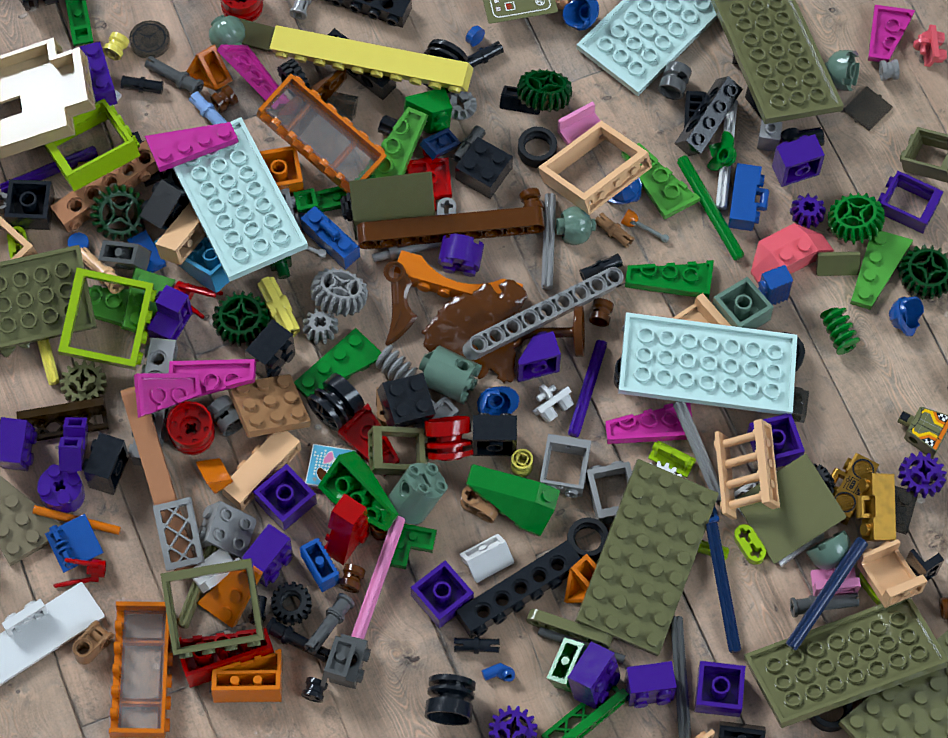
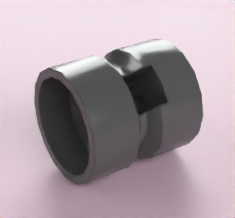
(674, 80)
(225, 415)

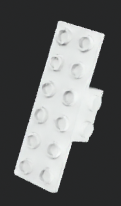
(44, 628)

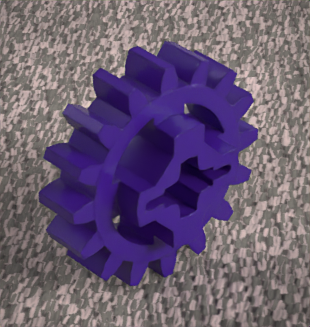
(920, 475)
(504, 728)

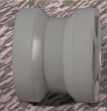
(889, 70)

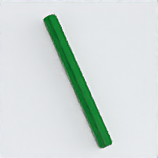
(710, 208)

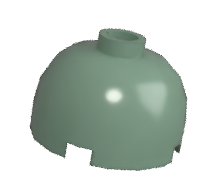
(843, 69)
(830, 551)

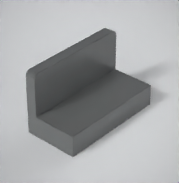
(339, 660)

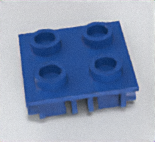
(73, 541)

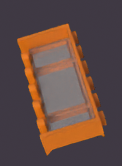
(320, 133)
(141, 671)

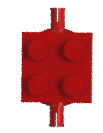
(440, 174)

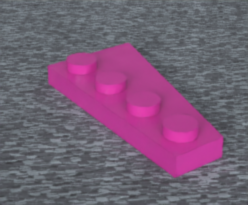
(249, 67)
(184, 145)
(218, 374)
(646, 427)

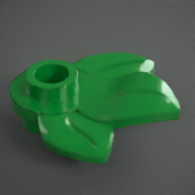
(723, 152)

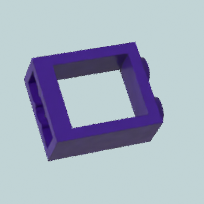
(916, 187)

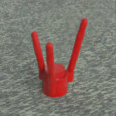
(190, 289)
(95, 568)

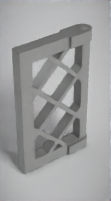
(162, 536)

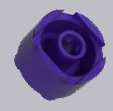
(460, 254)
(65, 500)

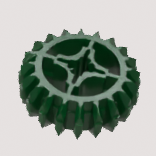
(544, 90)
(110, 218)
(910, 272)
(224, 315)

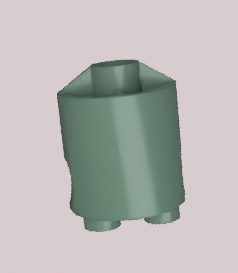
(450, 373)
(418, 492)

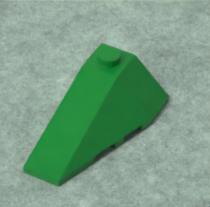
(354, 478)
(520, 499)

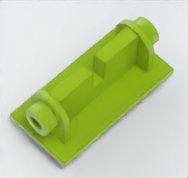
(675, 458)

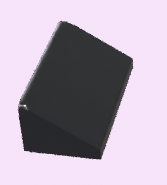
(510, 101)
(740, 730)

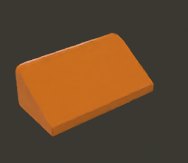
(214, 474)

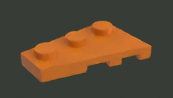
(229, 596)

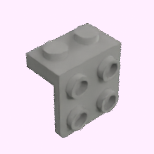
(226, 528)

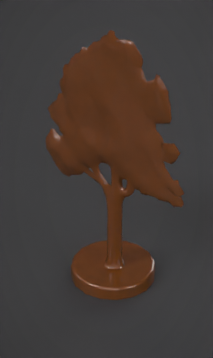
(474, 313)

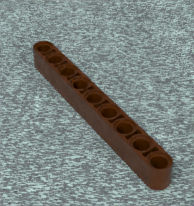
(433, 228)

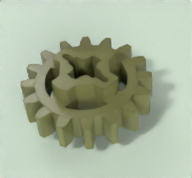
(75, 378)

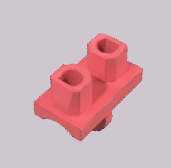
(928, 45)

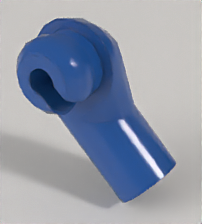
(500, 671)

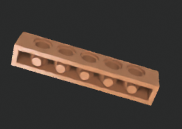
(82, 197)

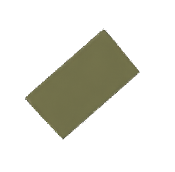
(257, 35)
(837, 263)

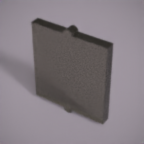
(867, 108)

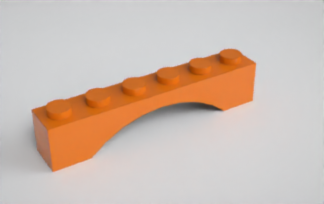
(427, 279)

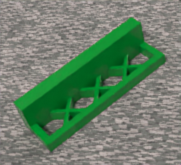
(590, 721)

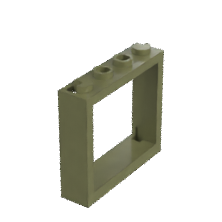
(228, 644)

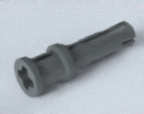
(181, 79)
(800, 606)
(334, 616)

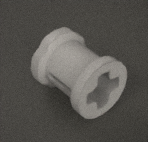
(299, 9)

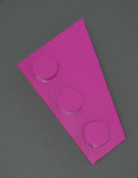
(164, 390)

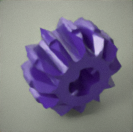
(808, 211)

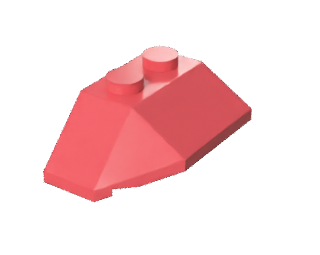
(791, 247)

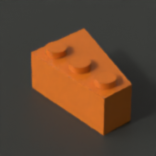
(249, 681)

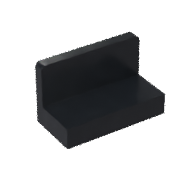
(928, 569)

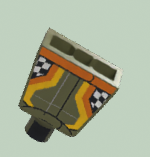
(925, 429)

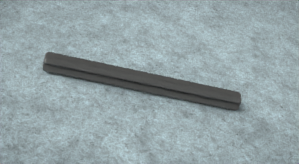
(680, 673)

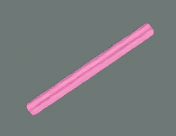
(378, 578)

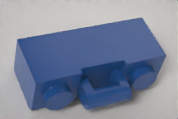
(743, 204)
(330, 237)

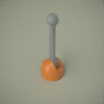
(631, 219)

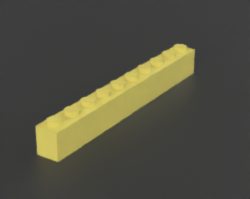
(371, 58)

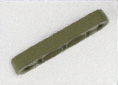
(567, 627)

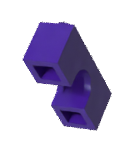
(99, 73)
(73, 444)

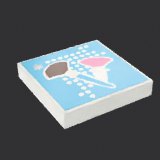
(320, 462)

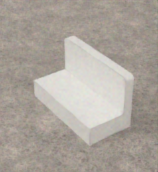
(487, 557)
(207, 582)

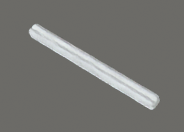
(724, 172)

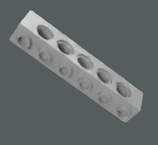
(156, 350)

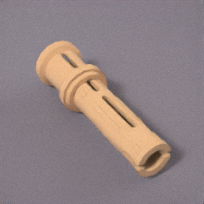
(93, 264)

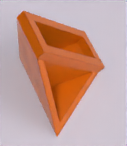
(210, 68)
(579, 579)

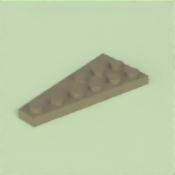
(20, 529)

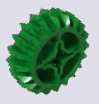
(851, 217)

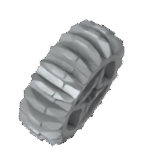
(339, 292)

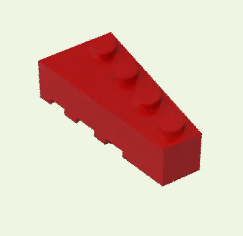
(199, 667)

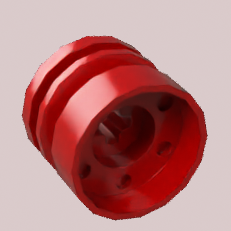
(242, 9)
(193, 417)
(448, 438)

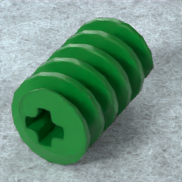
(839, 330)

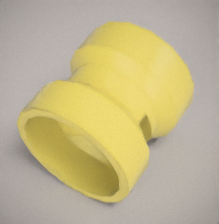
(115, 47)
(521, 467)

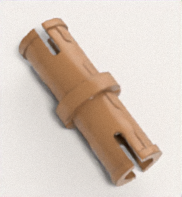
(614, 230)

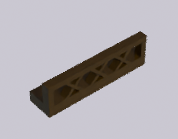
(57, 414)

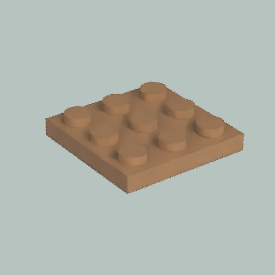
(269, 406)

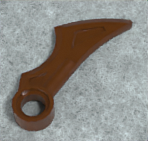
(402, 314)

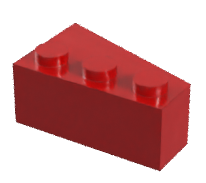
(348, 529)

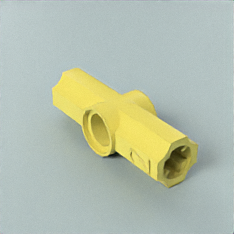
(278, 304)

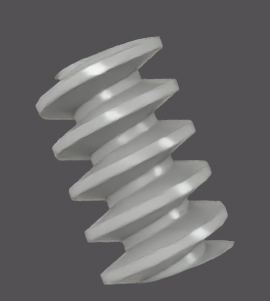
(394, 366)

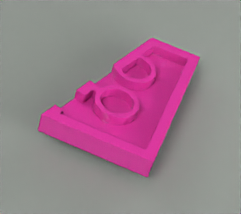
(887, 31)

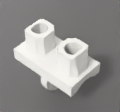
(545, 409)

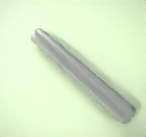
(548, 241)
(697, 447)

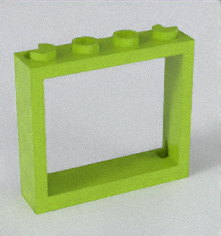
(104, 163)
(141, 334)

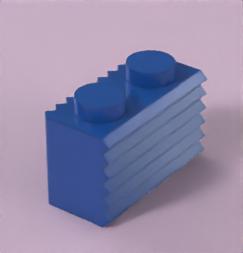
(776, 284)
(320, 564)

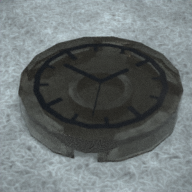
(149, 39)

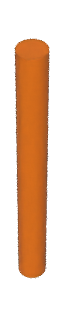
(68, 517)

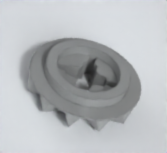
(469, 106)

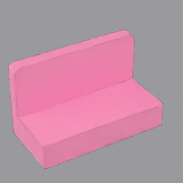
(577, 123)
(820, 577)

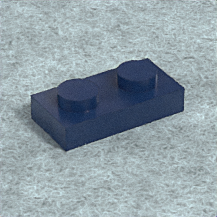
(440, 143)

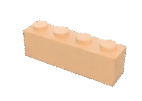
(181, 237)
(261, 465)

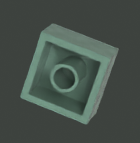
(744, 305)

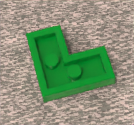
(413, 538)

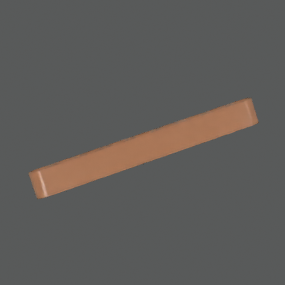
(156, 472)

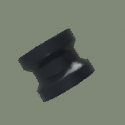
(313, 690)

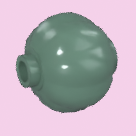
(226, 31)
(575, 226)

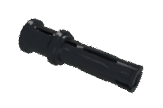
(287, 635)

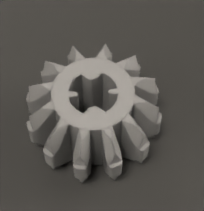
(326, 325)

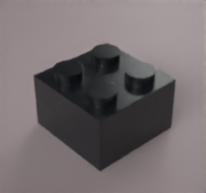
(483, 167)
(29, 204)
(164, 204)
(271, 350)
(406, 401)
(494, 434)
(105, 463)

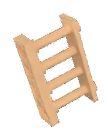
(765, 474)

